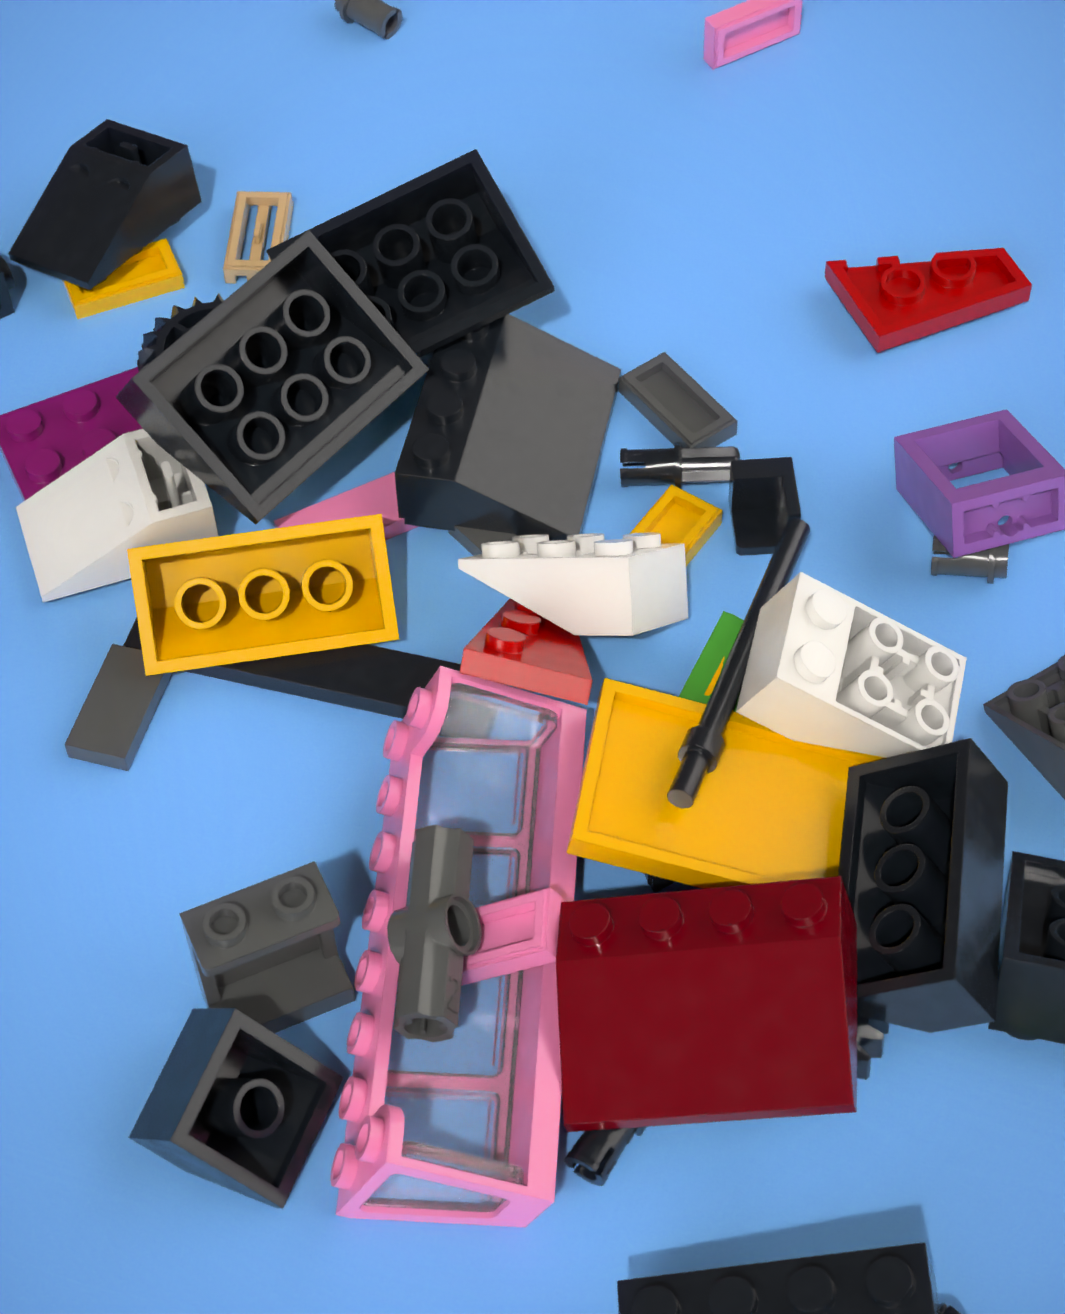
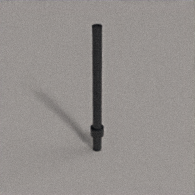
(704, 742)

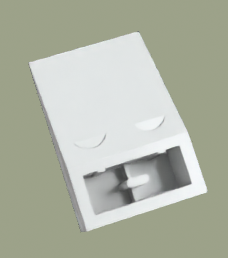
(107, 504)
(589, 581)
(848, 675)

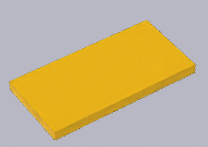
(757, 818)

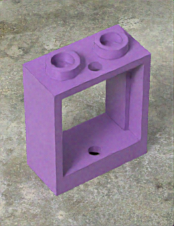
(969, 516)

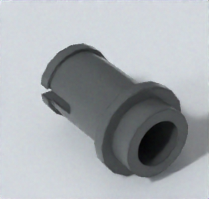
(371, 14)
(985, 563)

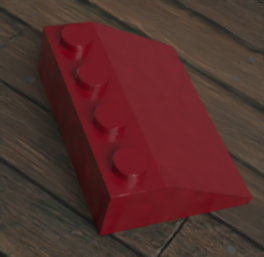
(708, 1005)

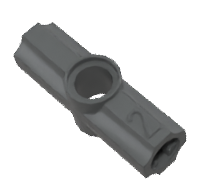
(434, 934)

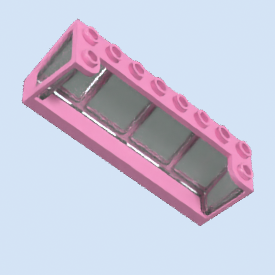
(473, 1119)

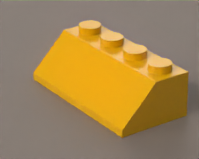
(263, 594)

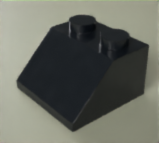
(237, 1105)

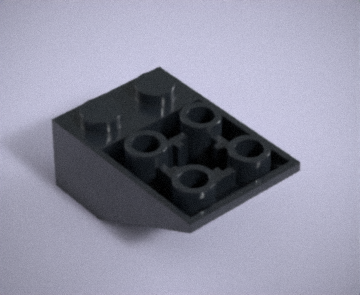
(107, 203)

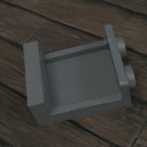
(270, 950)

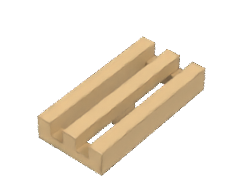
(233, 264)

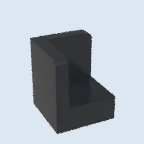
(761, 503)

